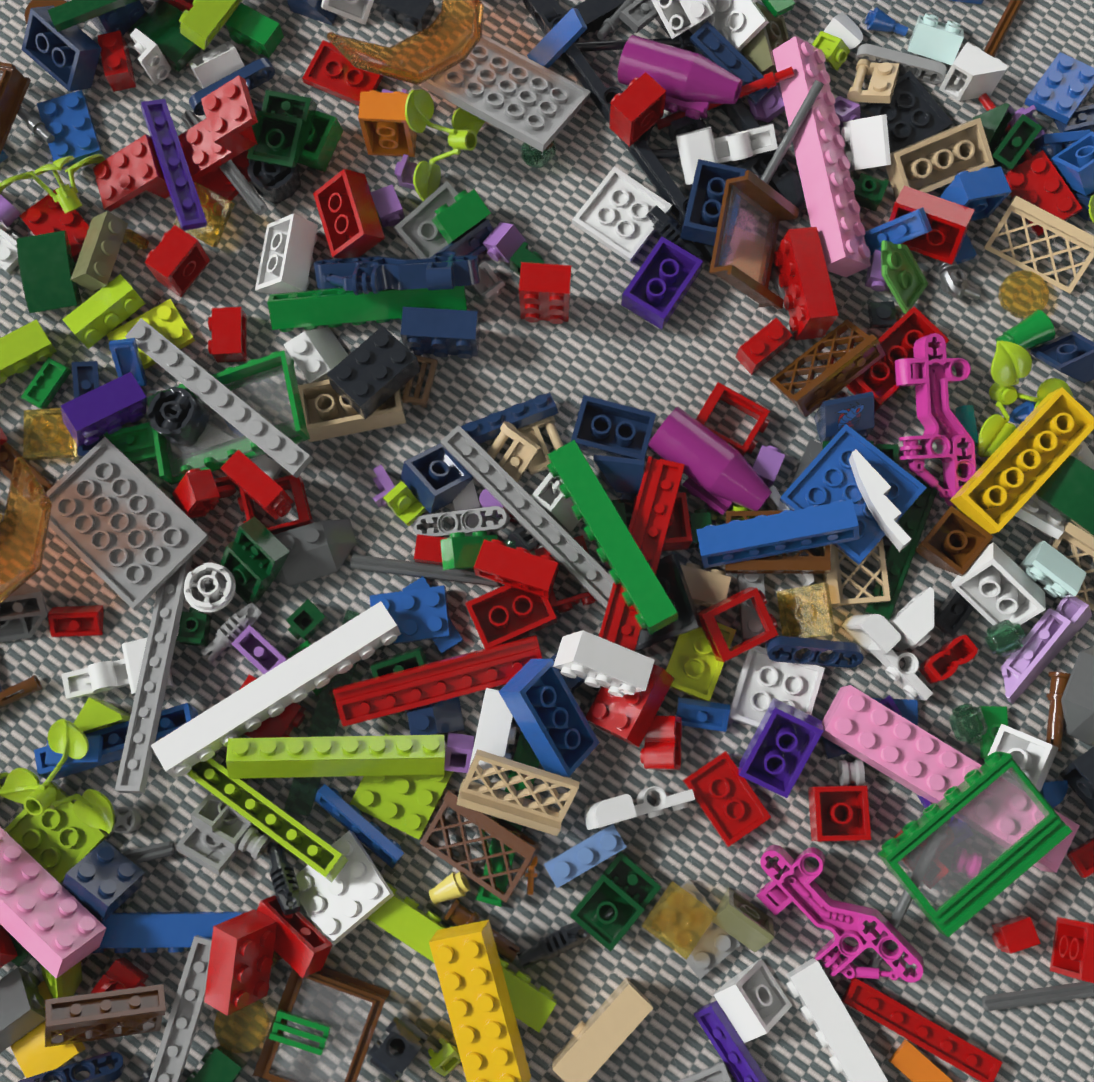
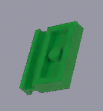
(135, 442)

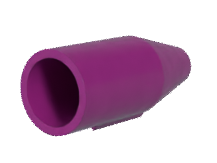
(686, 76)
(713, 466)

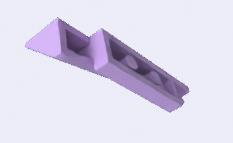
(1043, 644)

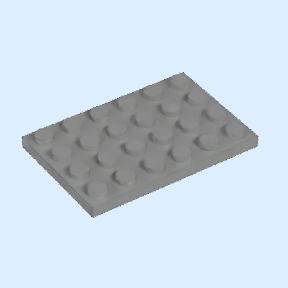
(511, 93)
(122, 523)

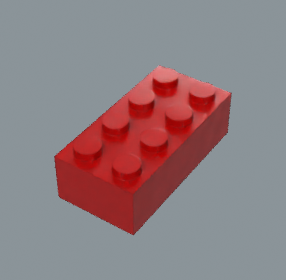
(805, 283)
(897, 344)

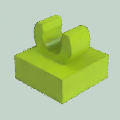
(445, 1059)

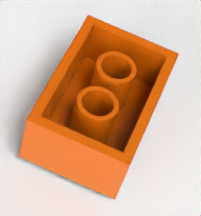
(385, 124)

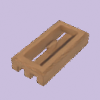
(415, 400)

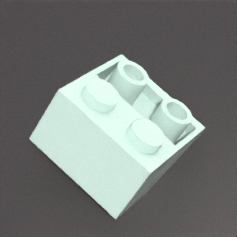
(936, 39)
(1053, 570)

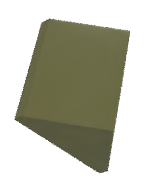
(744, 921)

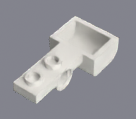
(731, 147)
(879, 637)
(109, 674)
(622, 807)

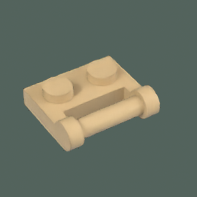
(881, 83)
(532, 432)
(519, 453)

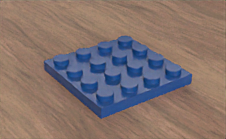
(832, 479)

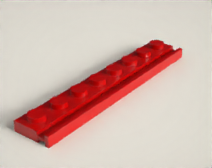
(649, 530)
(434, 681)

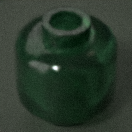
(536, 158)
(1005, 638)
(968, 723)

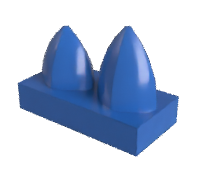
(1055, 142)

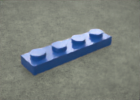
(352, 820)

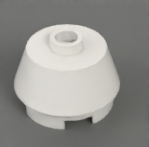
(209, 587)

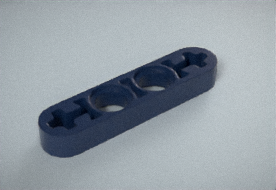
(254, 73)
(785, 648)
(68, 1072)

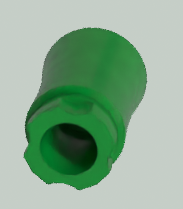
(1031, 331)

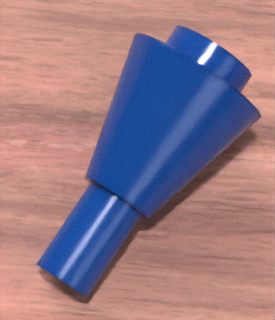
(880, 21)

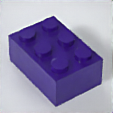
(661, 283)
(104, 409)
(780, 747)

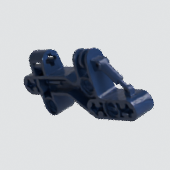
(381, 273)

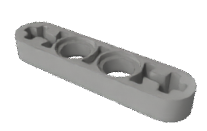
(925, 71)
(461, 521)

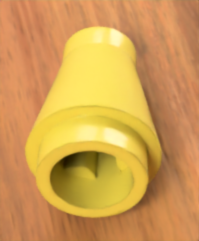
(450, 888)

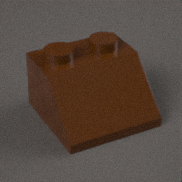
(954, 542)

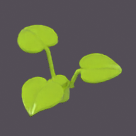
(463, 136)
(65, 195)
(1009, 365)
(24, 788)

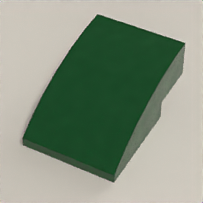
(163, 27)
(282, 128)
(46, 272)
(1071, 493)
(254, 559)
(615, 900)

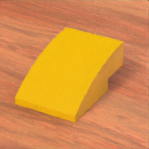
(31, 1049)

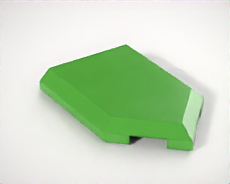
(901, 274)

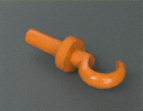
(531, 875)

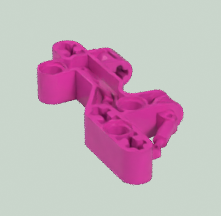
(933, 412)
(839, 917)

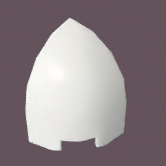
(846, 29)

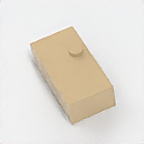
(940, 158)
(331, 416)
(601, 1034)

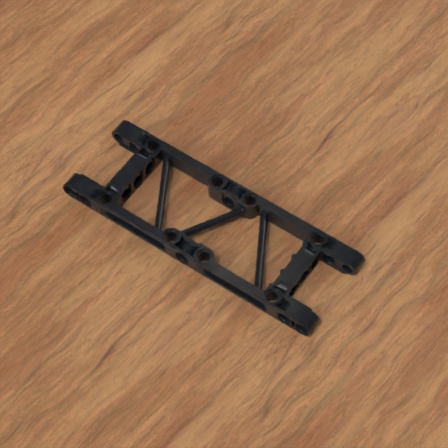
(594, 13)

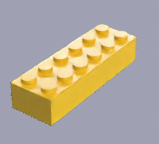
(1024, 461)
(479, 1004)

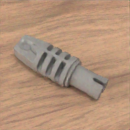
(231, 630)

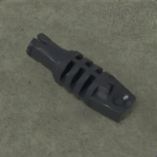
(671, 230)
(284, 881)
(554, 944)

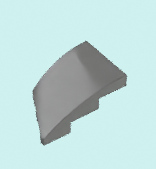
(214, 834)

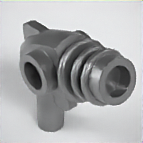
(954, 281)

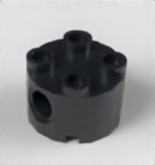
(274, 181)
(178, 416)
(410, 1035)

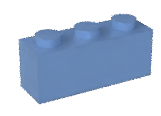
(584, 855)

